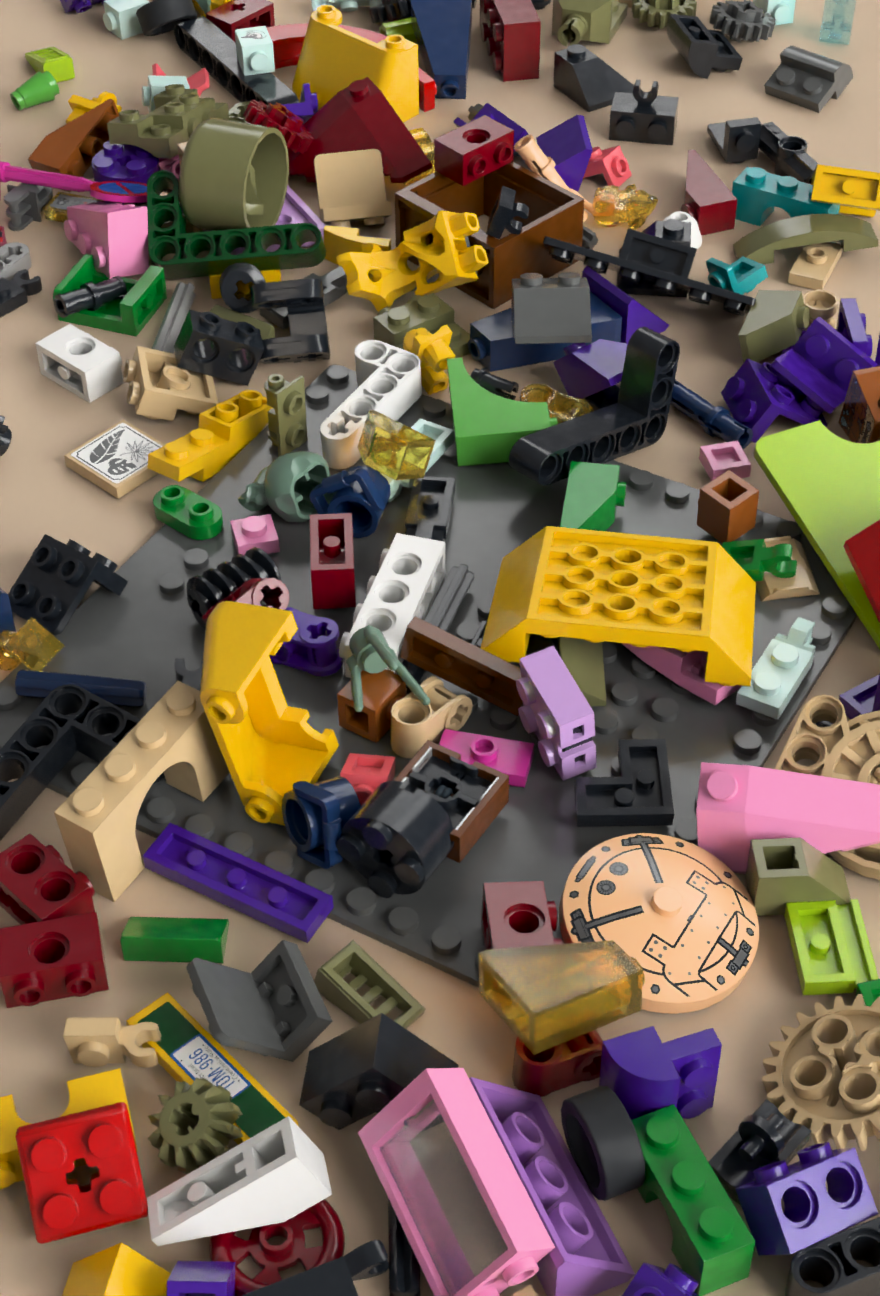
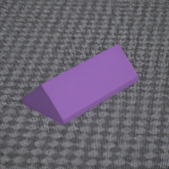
(585, 1250)

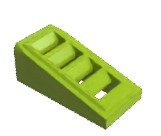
(52, 60)

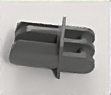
(26, 204)

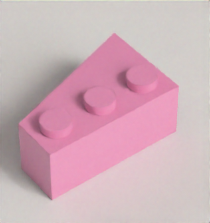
(111, 234)

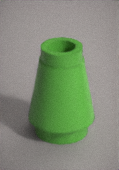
(35, 91)

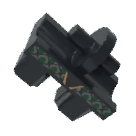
(759, 1141)

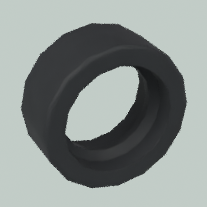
(162, 15)
(603, 1142)

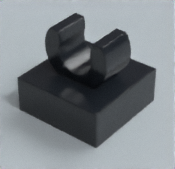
(503, 213)

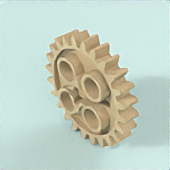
(829, 1072)

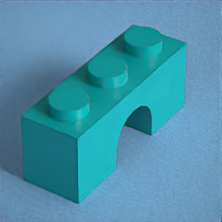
(762, 191)

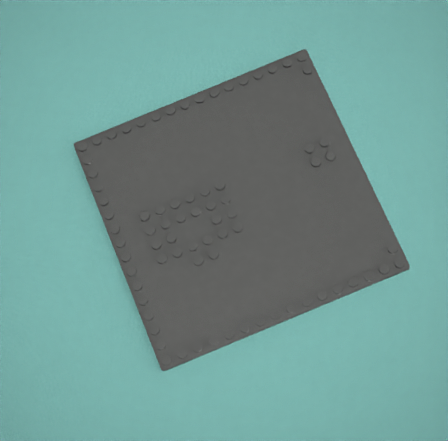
(489, 518)

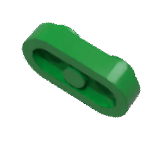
(188, 512)

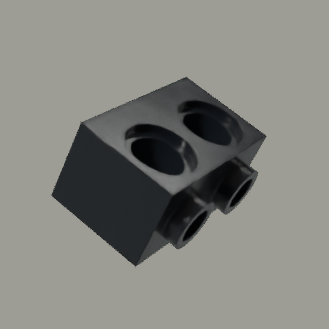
(216, 354)

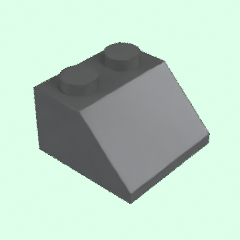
(551, 309)

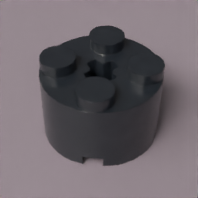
(396, 839)

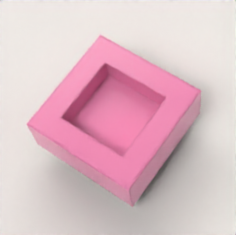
(724, 457)
(255, 532)

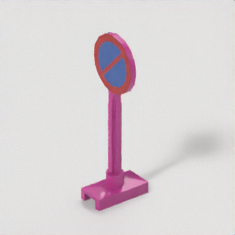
(106, 190)

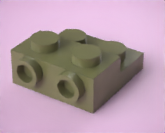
(419, 312)

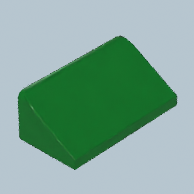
(174, 939)

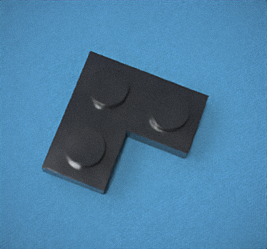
(635, 798)

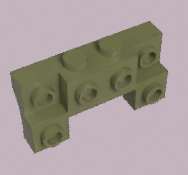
(171, 123)

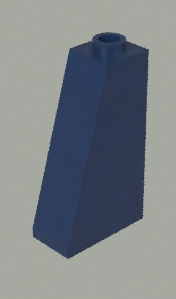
(444, 42)
(496, 350)

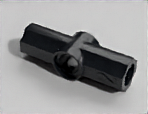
(787, 153)

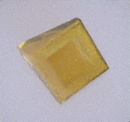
(34, 645)

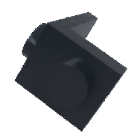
(737, 138)

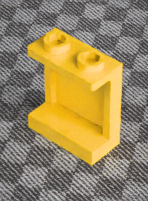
(850, 188)

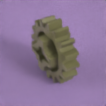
(657, 11)

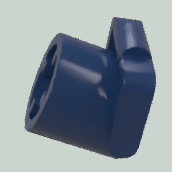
(357, 492)
(316, 818)

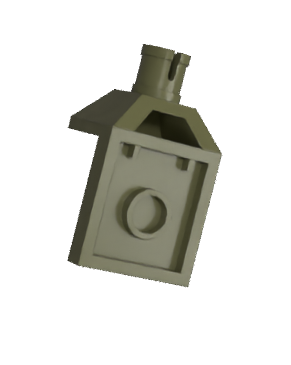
(587, 20)

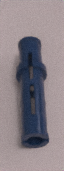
(715, 420)

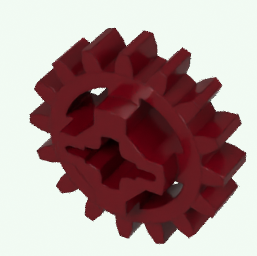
(284, 120)

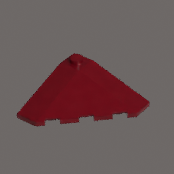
(361, 121)

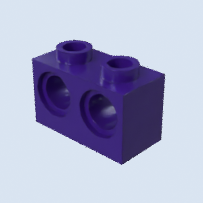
(809, 1209)

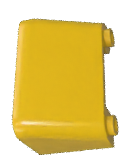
(337, 57)
(257, 732)

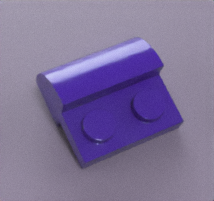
(660, 1074)

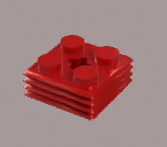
(60, 1204)

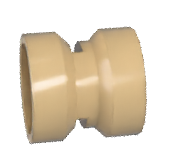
(821, 304)

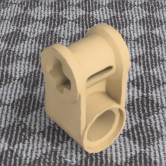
(416, 723)

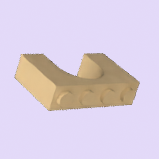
(104, 808)

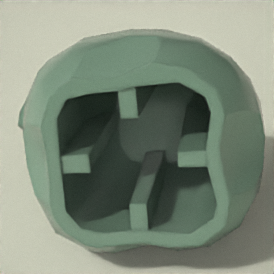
(288, 485)

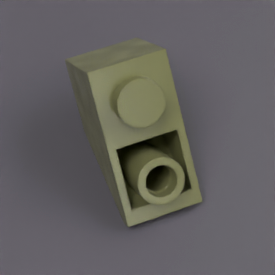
(791, 872)

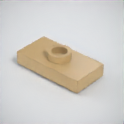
(815, 265)

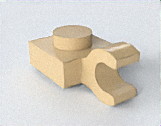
(104, 1041)

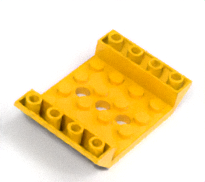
(628, 593)

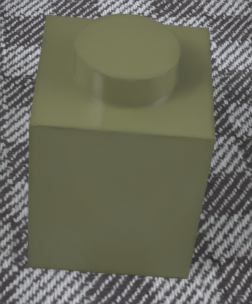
(773, 323)

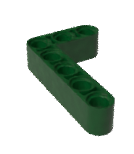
(220, 242)

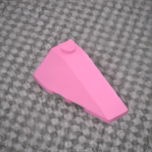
(769, 803)

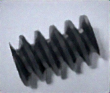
(230, 276)
(220, 582)

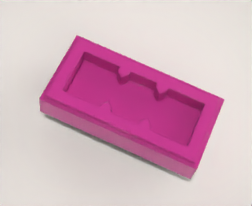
(501, 754)

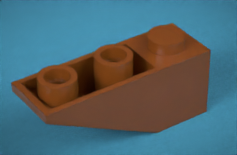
(76, 143)

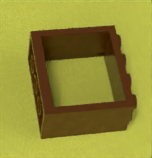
(552, 214)

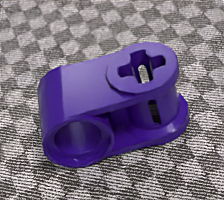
(311, 642)

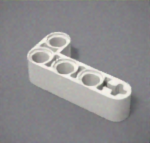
(387, 383)

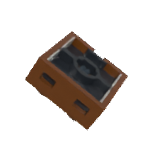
(467, 792)

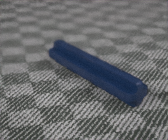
(114, 690)

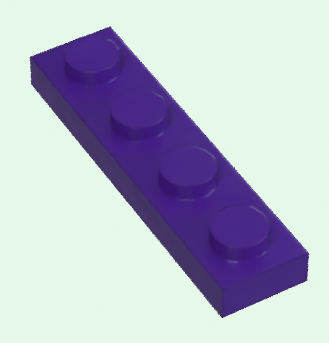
(238, 882)

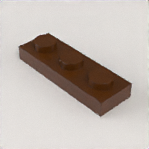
(462, 664)

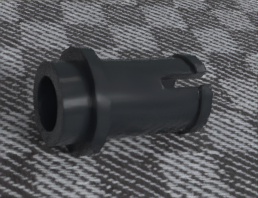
(494, 383)

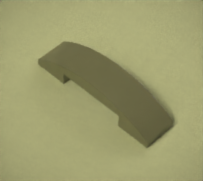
(804, 231)

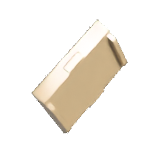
(781, 588)

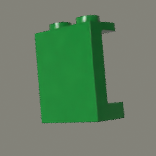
(121, 315)

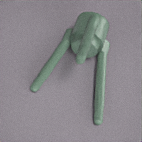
(374, 655)

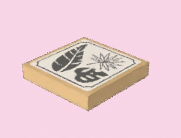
(115, 458)

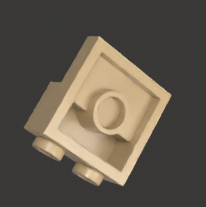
(161, 387)

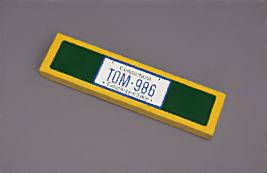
(192, 1052)

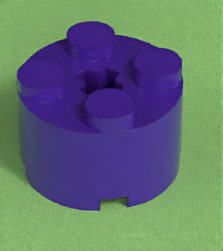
(123, 163)

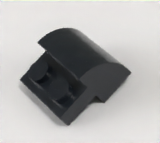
(701, 47)

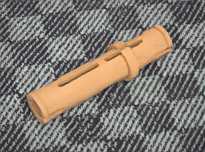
(539, 163)

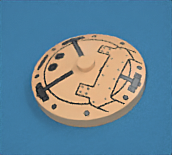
(670, 911)

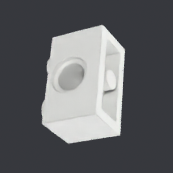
(80, 363)

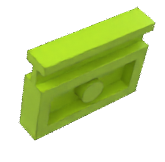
(829, 946)

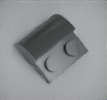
(808, 78)

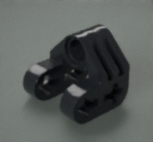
(306, 320)

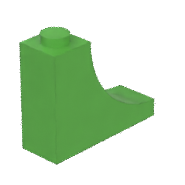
(488, 423)

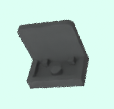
(262, 1011)

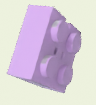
(556, 713)

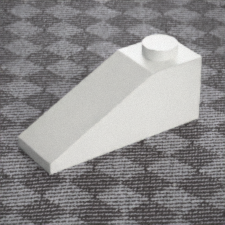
(244, 1188)

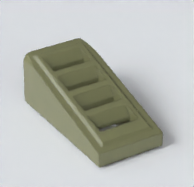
(367, 971)

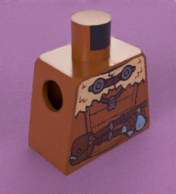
(862, 406)

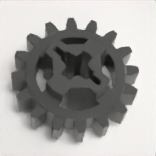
(742, 21)

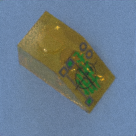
(394, 447)

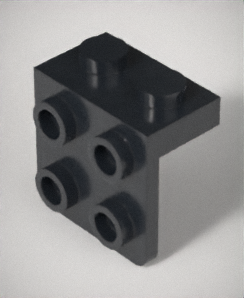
(58, 580)

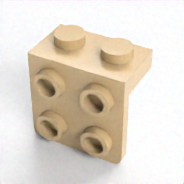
(351, 188)

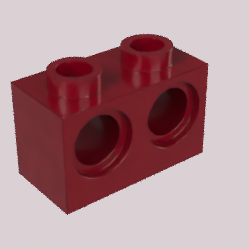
(40, 885)

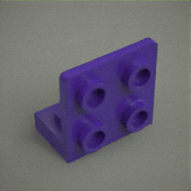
(821, 365)

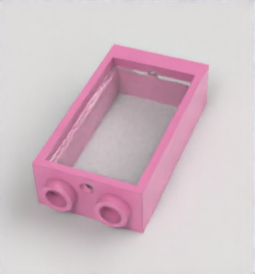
(455, 1187)

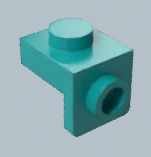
(737, 277)

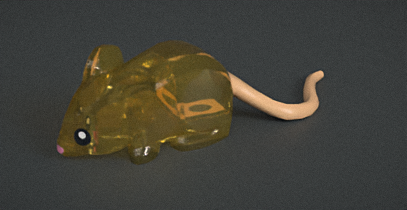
(615, 206)

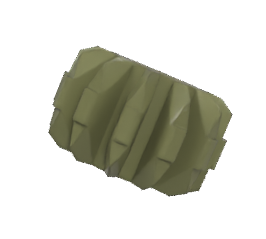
(191, 1105)

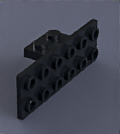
(655, 261)

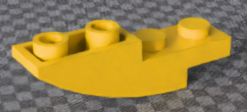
(219, 438)

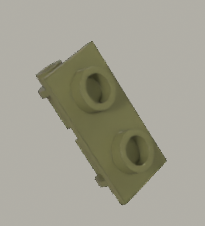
(288, 412)

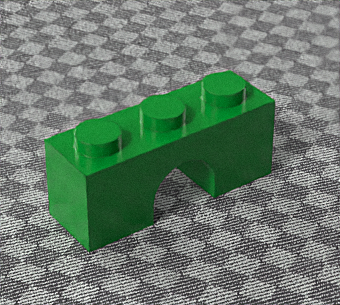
(705, 1225)

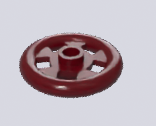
(281, 1257)

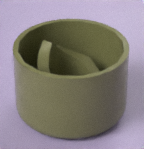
(233, 175)

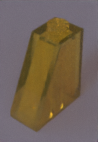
(560, 989)

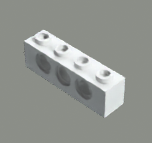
(402, 589)

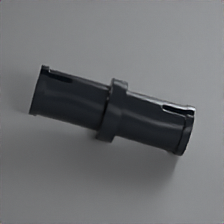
(90, 296)

